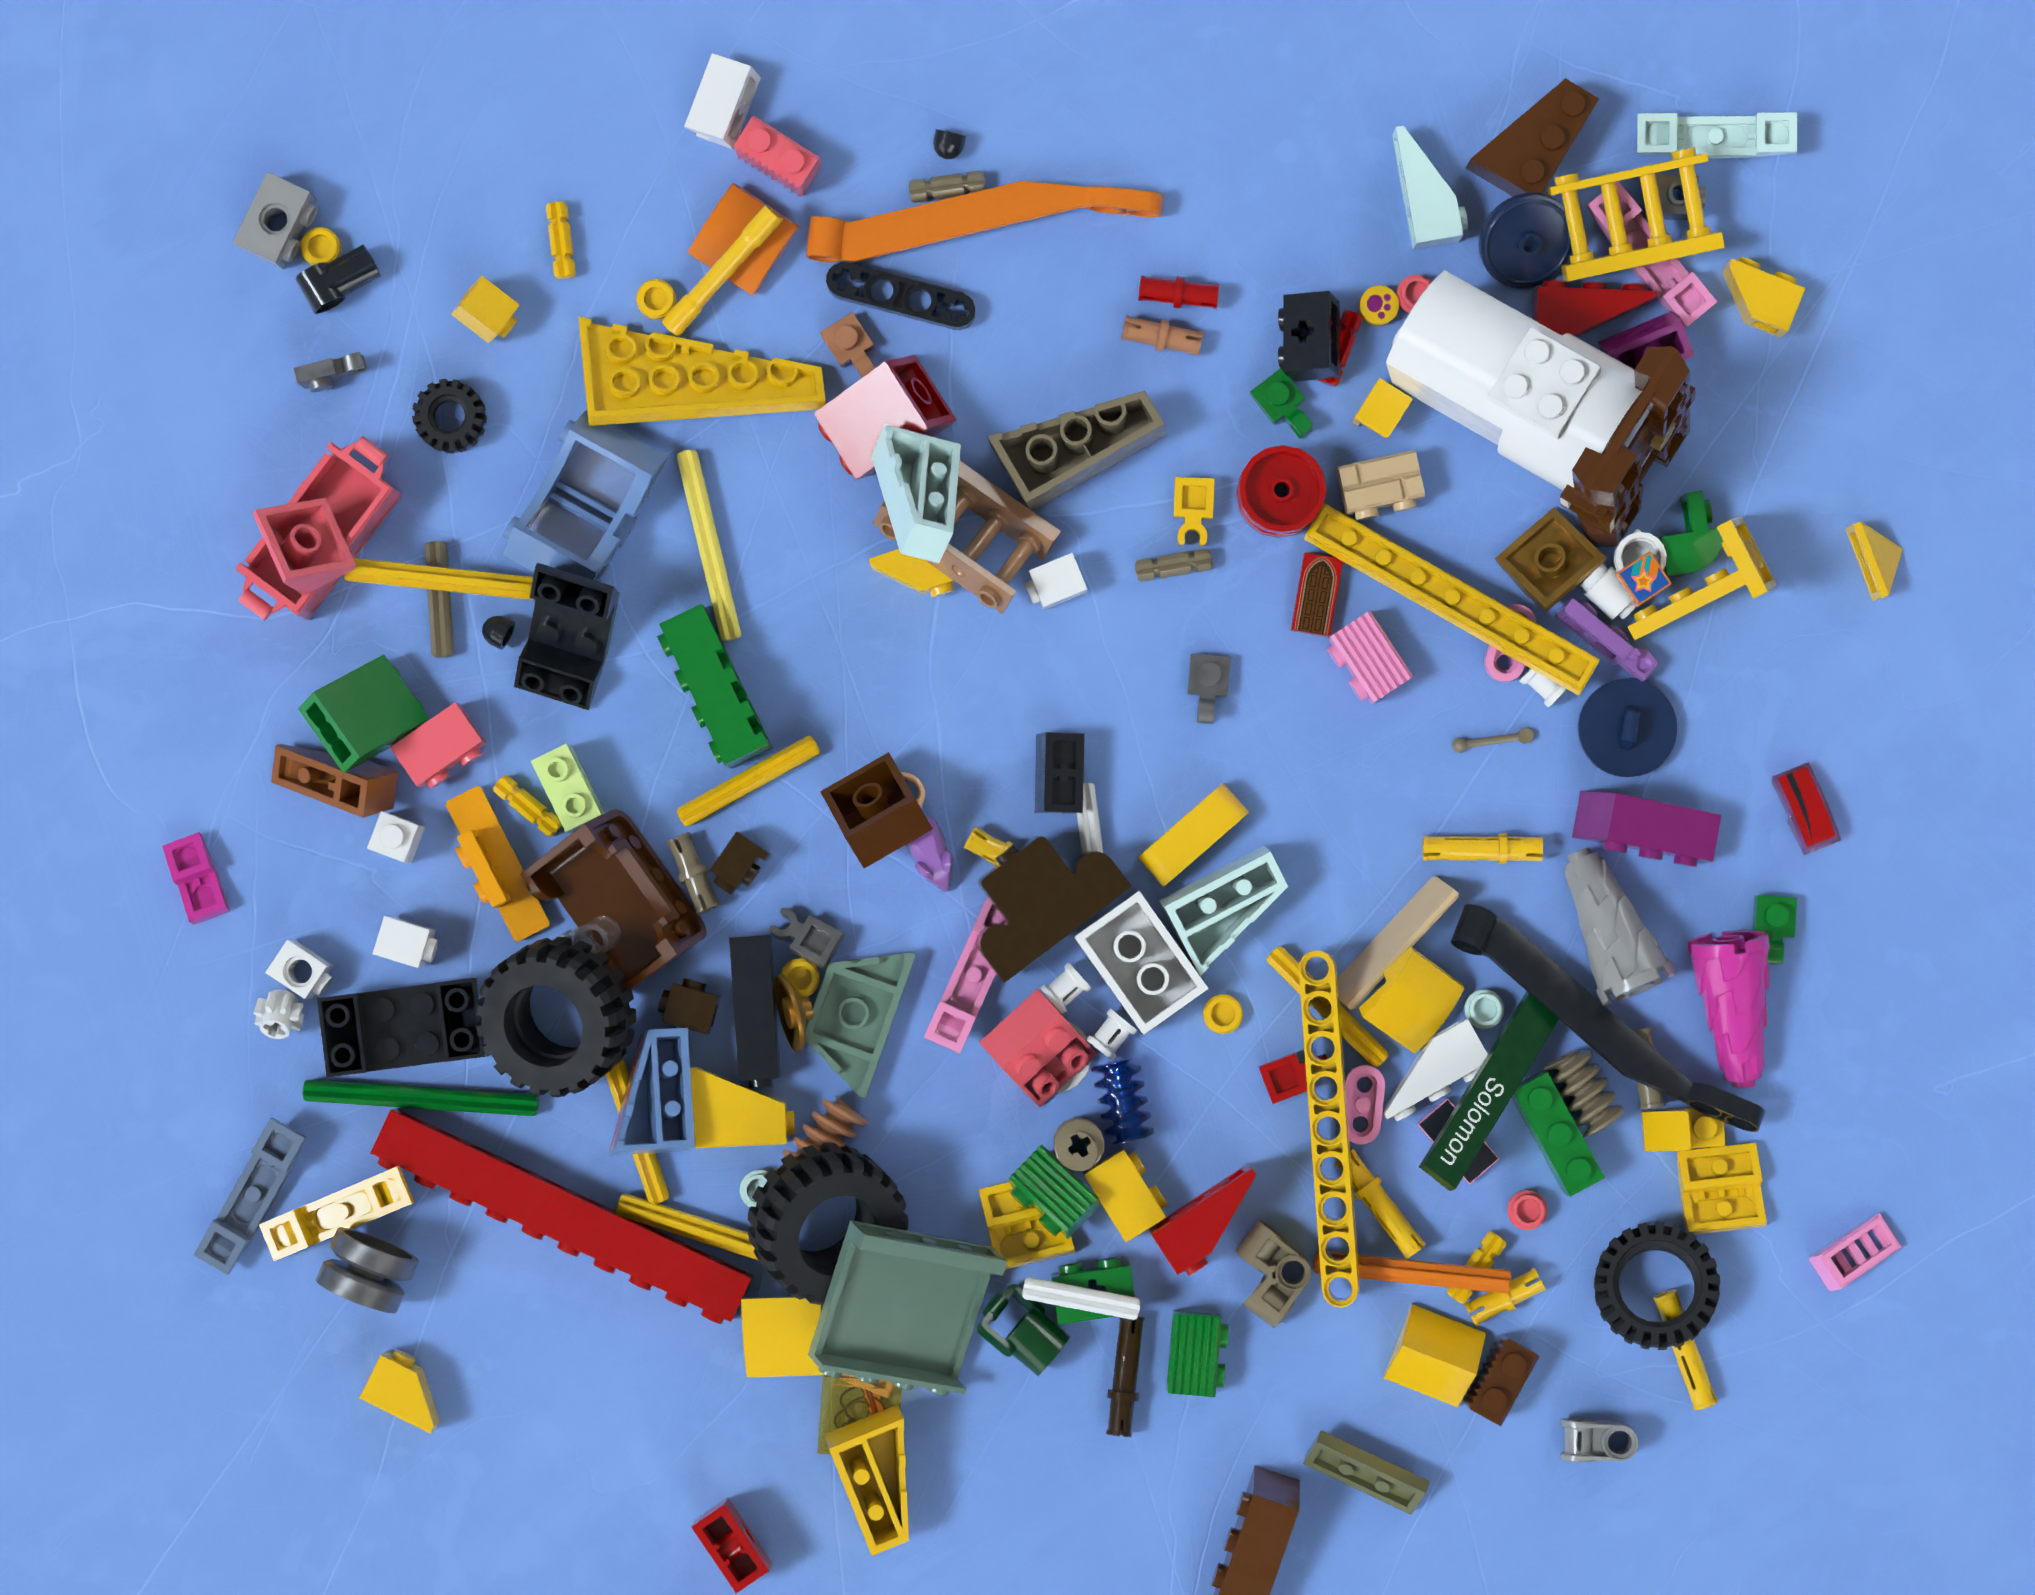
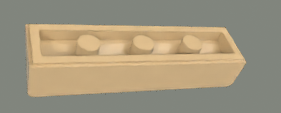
(1394, 940)

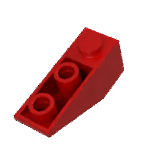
(1585, 308)

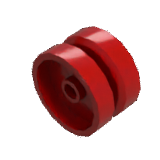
(1274, 514)

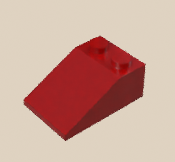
(1197, 1226)

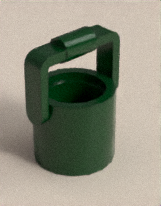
(1032, 1340)

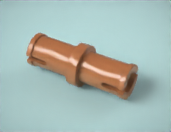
(1161, 335)

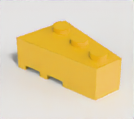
(872, 1470)

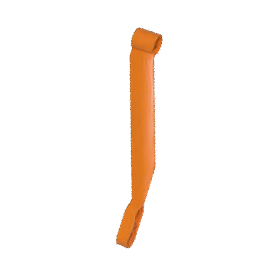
(965, 215)

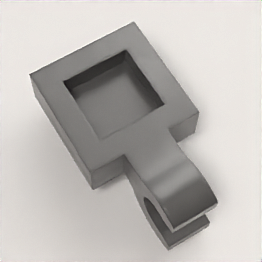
(1209, 680)

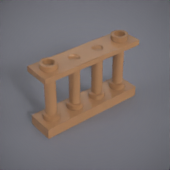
(1001, 514)

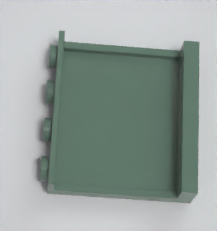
(902, 1307)

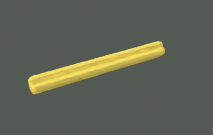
(708, 545)

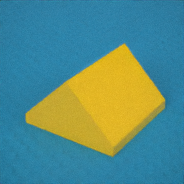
(1435, 1356)

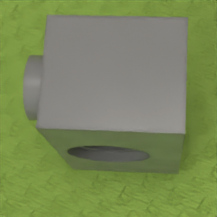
(274, 198)

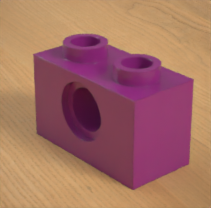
(1658, 332)

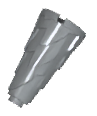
(1618, 944)

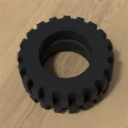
(520, 1045)
(795, 1192)

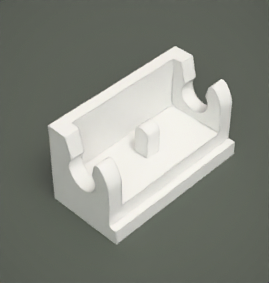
(722, 101)

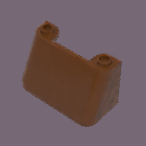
(616, 874)

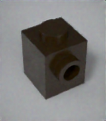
(689, 1006)

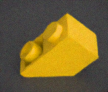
(1763, 298)

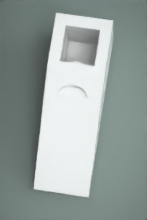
(1442, 1060)

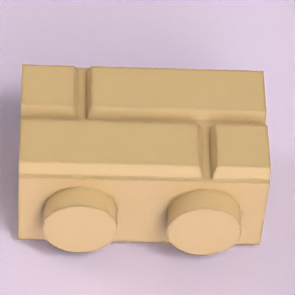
(1380, 484)

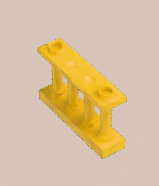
(1660, 245)

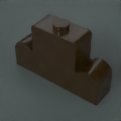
(1042, 901)

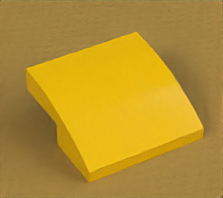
(1412, 1000)
(1721, 1189)
(1017, 1230)
(779, 1336)

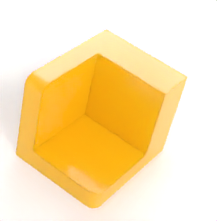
(1382, 408)

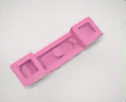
(1674, 285)
(965, 989)

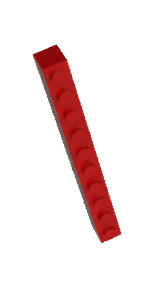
(562, 1215)

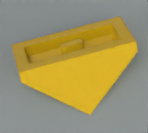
(1876, 557)

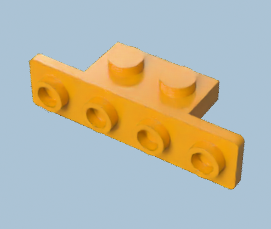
(494, 864)

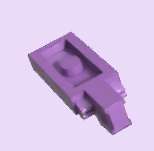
(1606, 639)

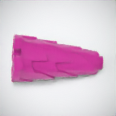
(1733, 984)

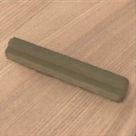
(439, 605)

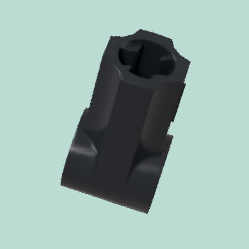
(327, 284)

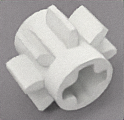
(278, 1014)

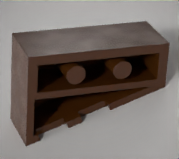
(1535, 144)

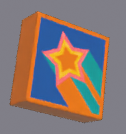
(1643, 579)

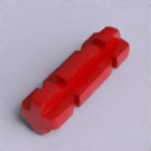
(1349, 324)

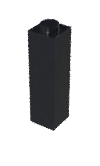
(755, 1010)

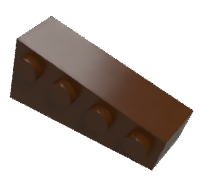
(1260, 1535)

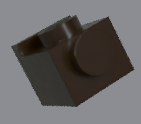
(738, 863)

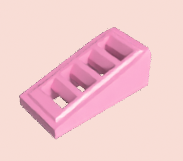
(1827, 1269)

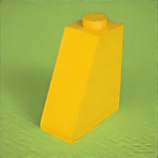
(735, 1114)

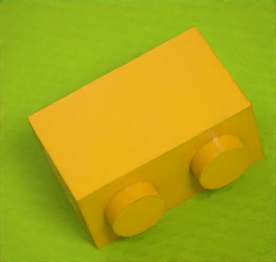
(1125, 1194)

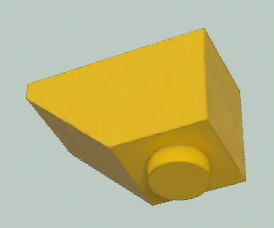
(912, 573)
(401, 1390)

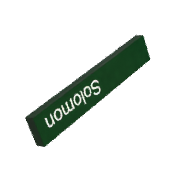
(1489, 1093)

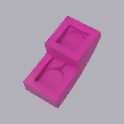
(196, 878)

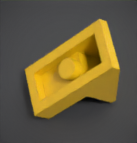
(1680, 1130)

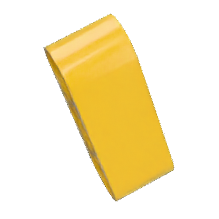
(1193, 834)

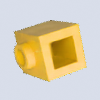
(486, 310)

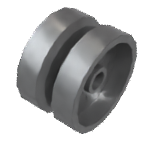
(367, 1270)

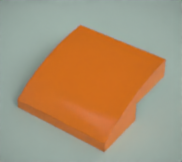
(726, 225)

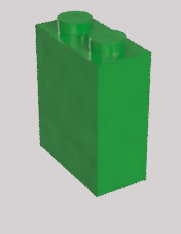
(363, 713)

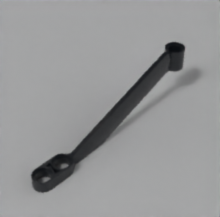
(1486, 935)

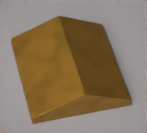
(1550, 559)

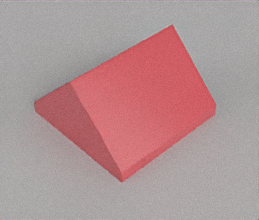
(305, 543)

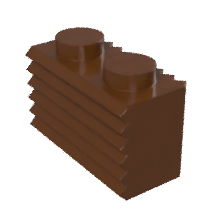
(1501, 1379)

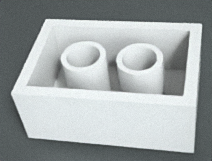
(1141, 962)

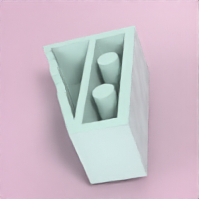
(918, 488)
(1222, 905)

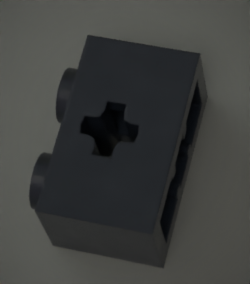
(1321, 353)

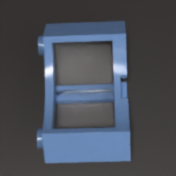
(585, 501)

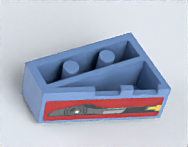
(657, 1098)

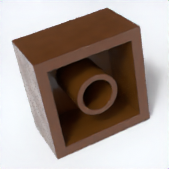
(876, 810)

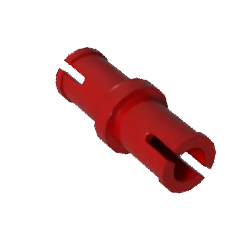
(1178, 292)

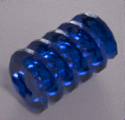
(1122, 1100)

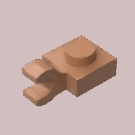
(849, 344)

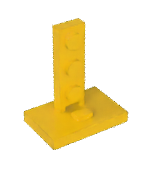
(1751, 572)

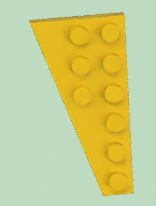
(676, 378)

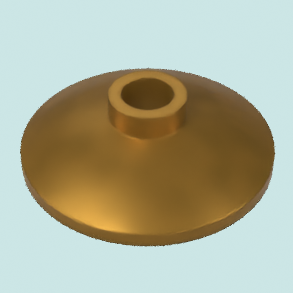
(792, 1012)

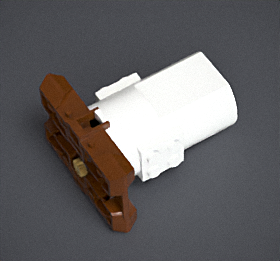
(1546, 399)

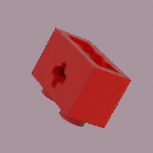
(732, 1545)

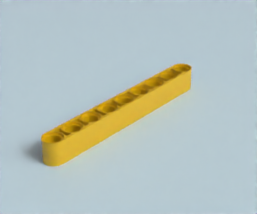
(1323, 1147)

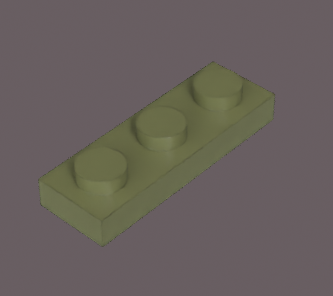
(1366, 1472)

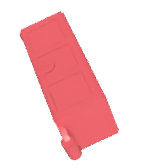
(359, 505)

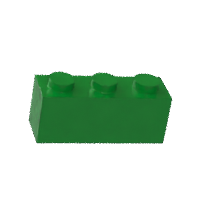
(1556, 1134)

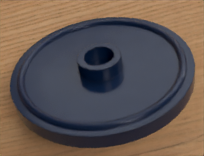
(1525, 240)
(1627, 728)

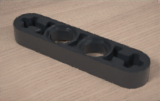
(902, 290)

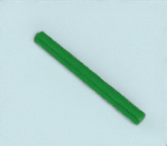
(420, 1097)

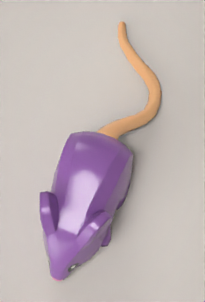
(930, 849)

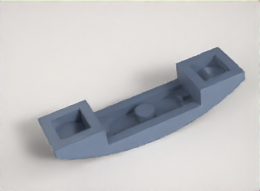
(251, 1196)

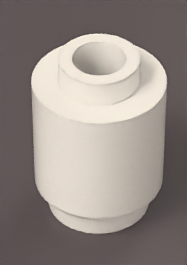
(1608, 593)

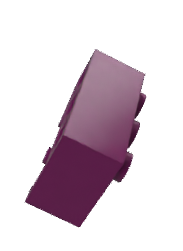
(1647, 826)

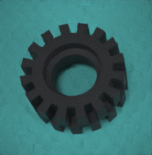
(430, 401)

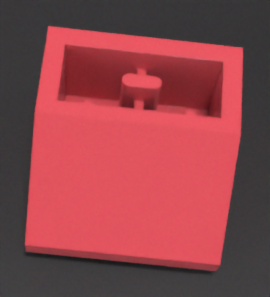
(1038, 1048)

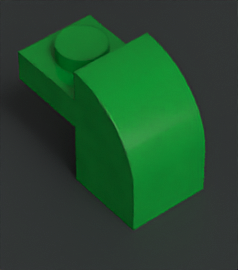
(1698, 544)

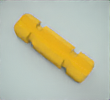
(560, 240)
(527, 805)
(1491, 1246)

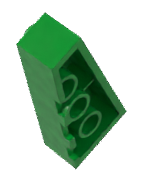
(714, 686)

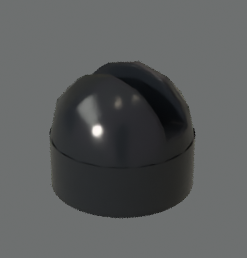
(948, 144)
(498, 631)

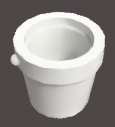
(1637, 545)

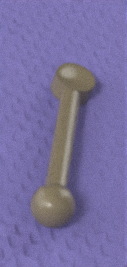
(1524, 736)

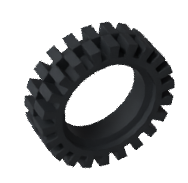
(1677, 1243)

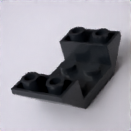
(567, 636)
(400, 1027)

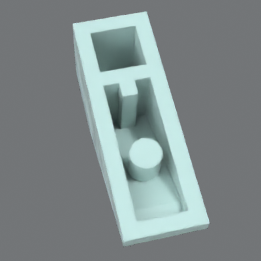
(1428, 199)

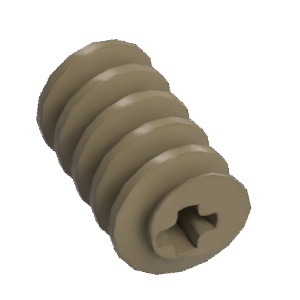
(1585, 1090)
(1073, 1158)

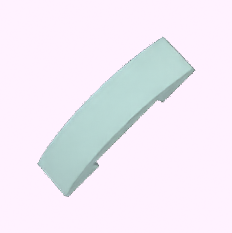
(1717, 135)

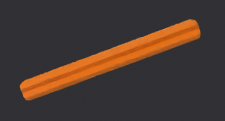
(1428, 1273)

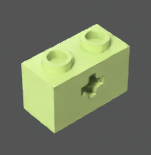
(567, 787)

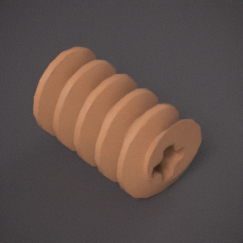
(830, 1127)

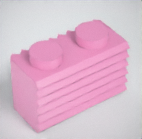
(1369, 658)

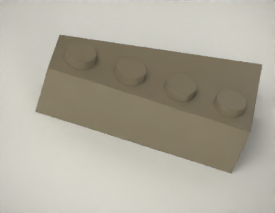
(1068, 450)

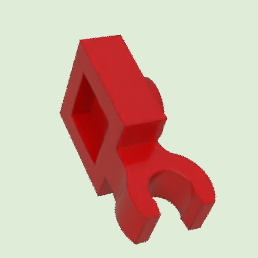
(1285, 1077)

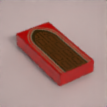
(1316, 595)

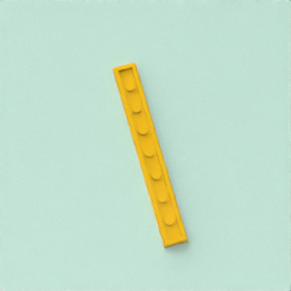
(1451, 599)

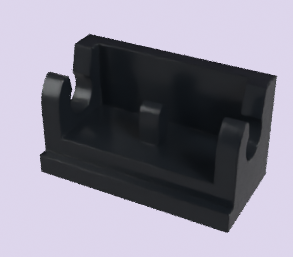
(1059, 773)

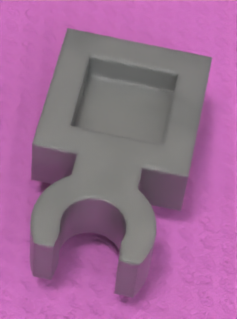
(321, 374)
(812, 940)

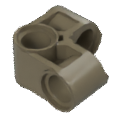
(1268, 1253)

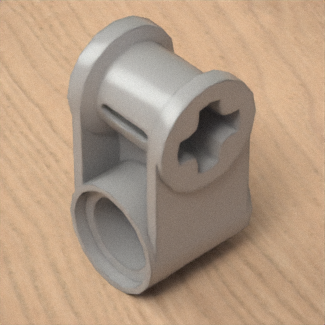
(1594, 1440)

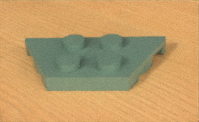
(857, 1014)

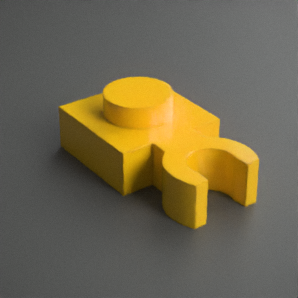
(1193, 502)

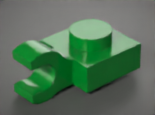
(1279, 400)
(1778, 919)

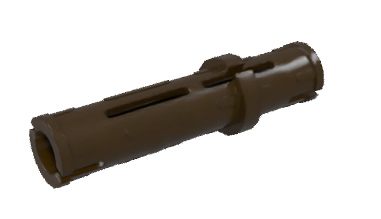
(1125, 1377)

